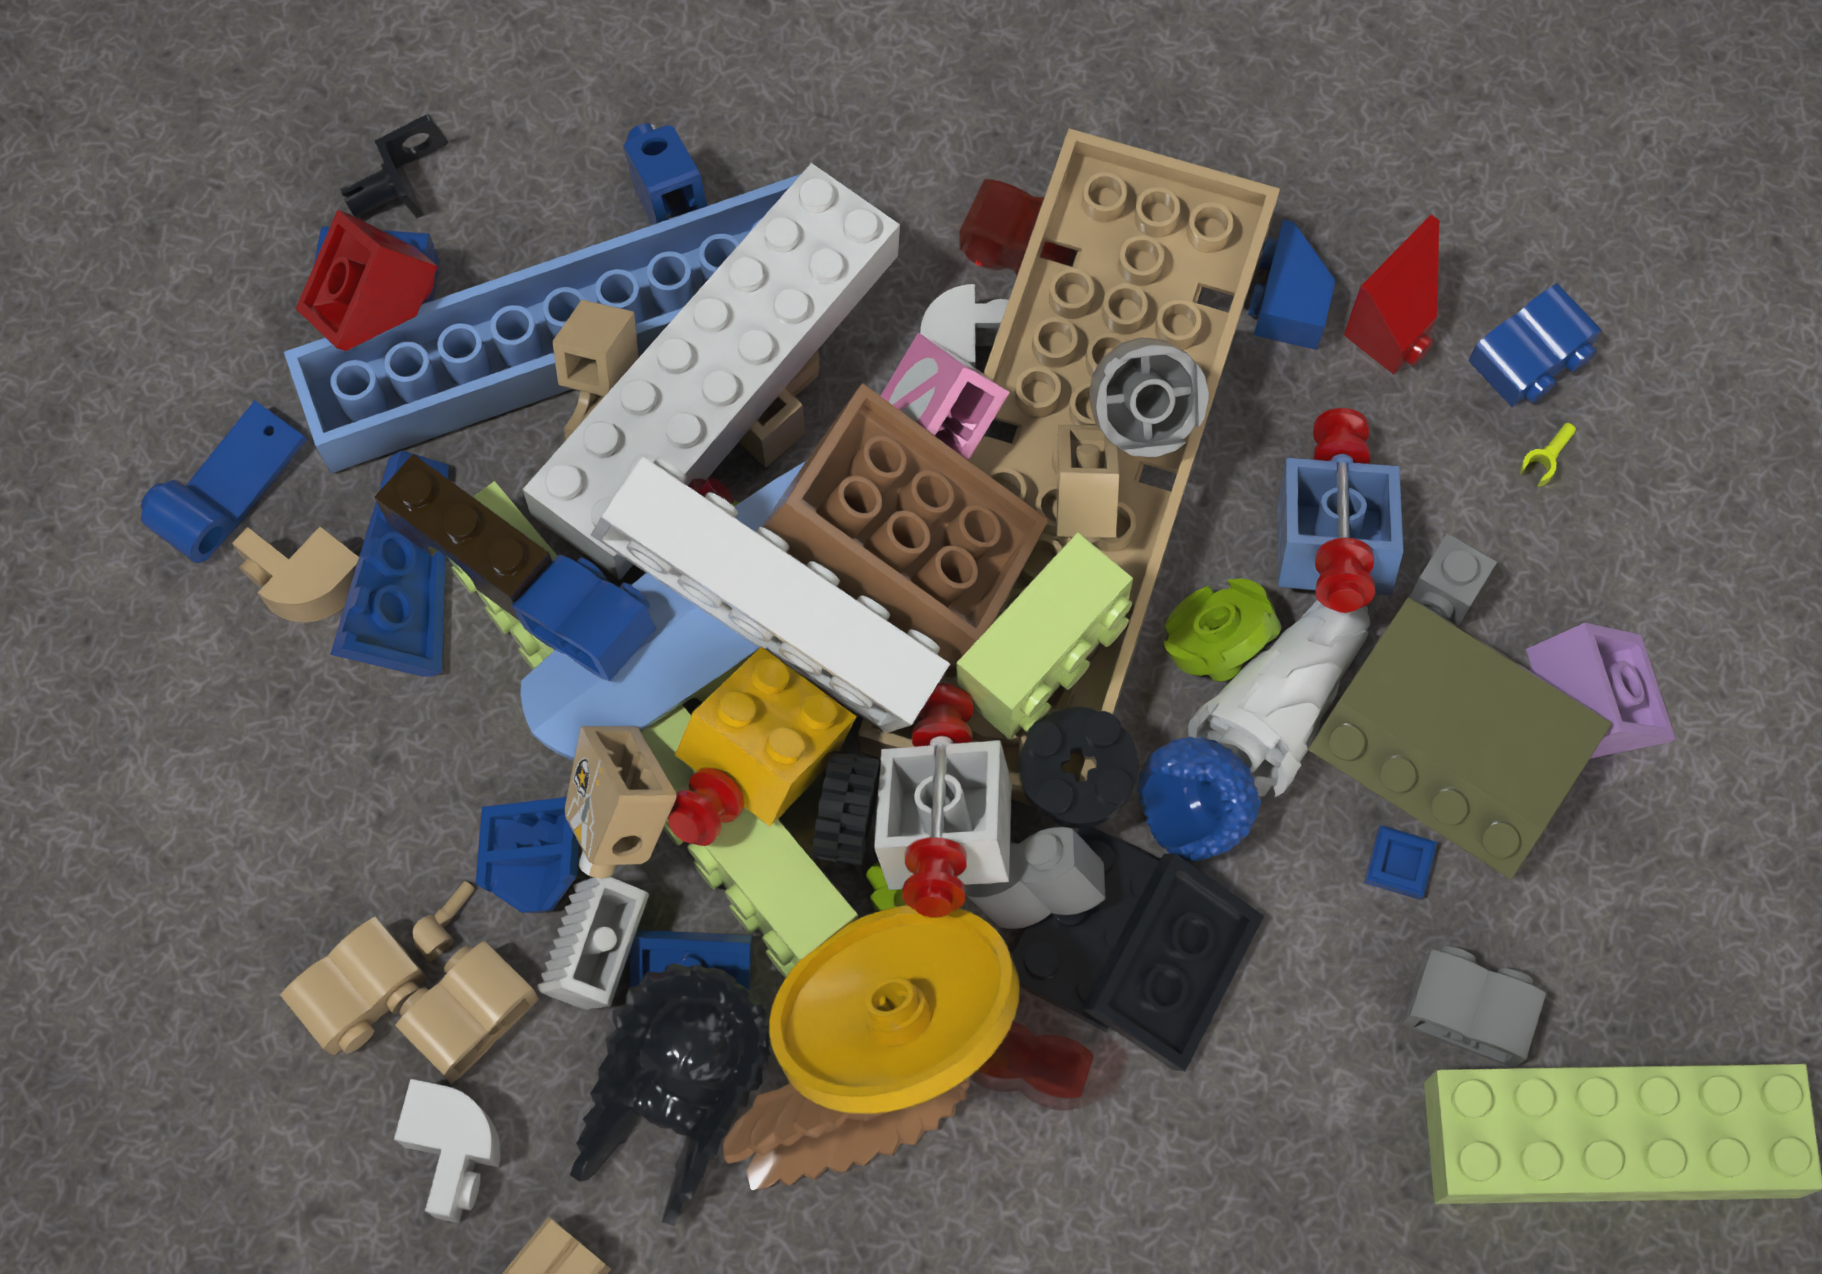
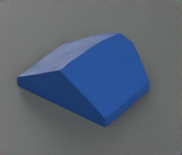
(527, 853)

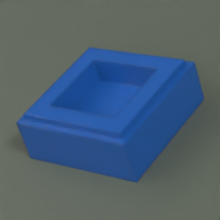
(1400, 862)

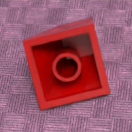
(364, 283)
(1399, 302)

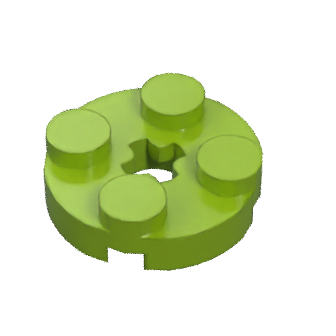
(1244, 623)

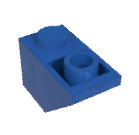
(1296, 293)

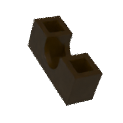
(449, 520)

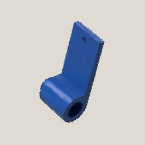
(224, 488)

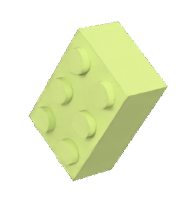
(1046, 637)

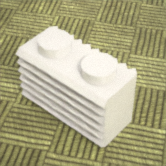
(593, 943)

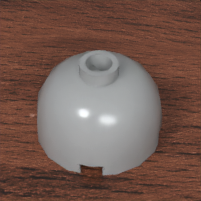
(1148, 396)

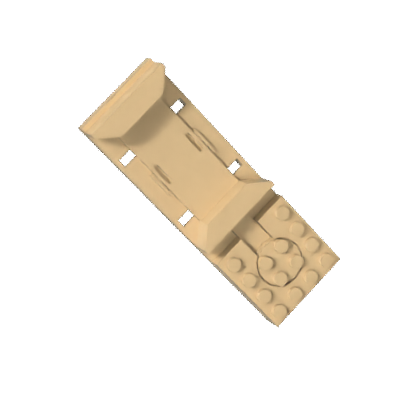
(1145, 247)

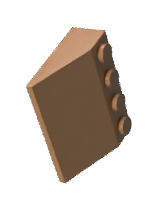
(907, 524)

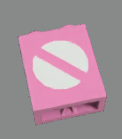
(945, 395)

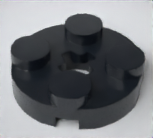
(1057, 793)

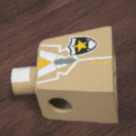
(616, 798)

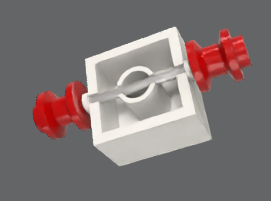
(943, 808)

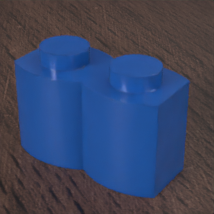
(1535, 346)
(585, 615)

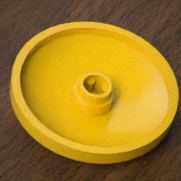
(894, 1010)

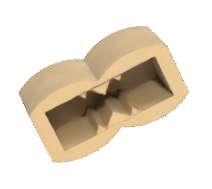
(354, 987)
(465, 1010)

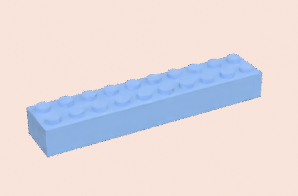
(494, 341)

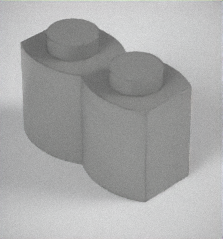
(1046, 876)
(1474, 1007)

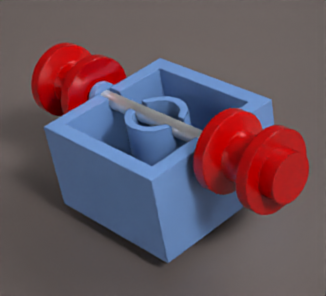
(1340, 517)

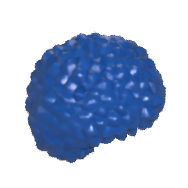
(1197, 798)

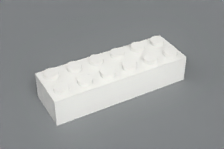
(770, 596)

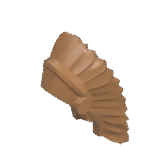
(805, 1138)

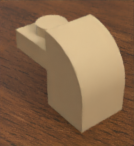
(306, 585)

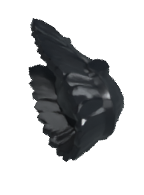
(685, 1062)

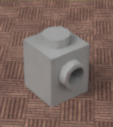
(1453, 579)

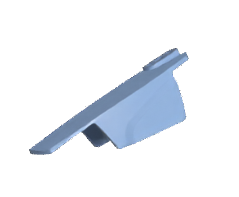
(678, 661)

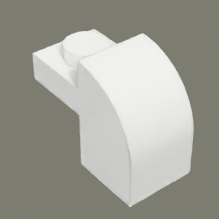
(962, 324)
(458, 1130)

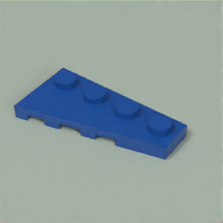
(395, 597)

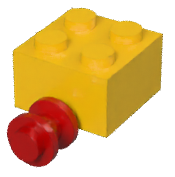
(755, 747)

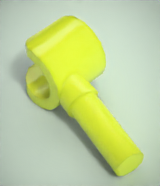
(1549, 454)

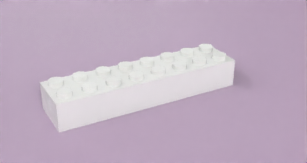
(721, 356)

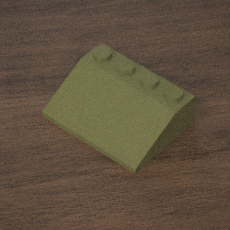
(1460, 737)

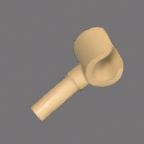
(429, 932)

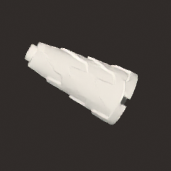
(1282, 694)

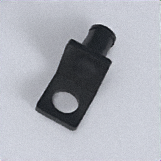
(391, 179)

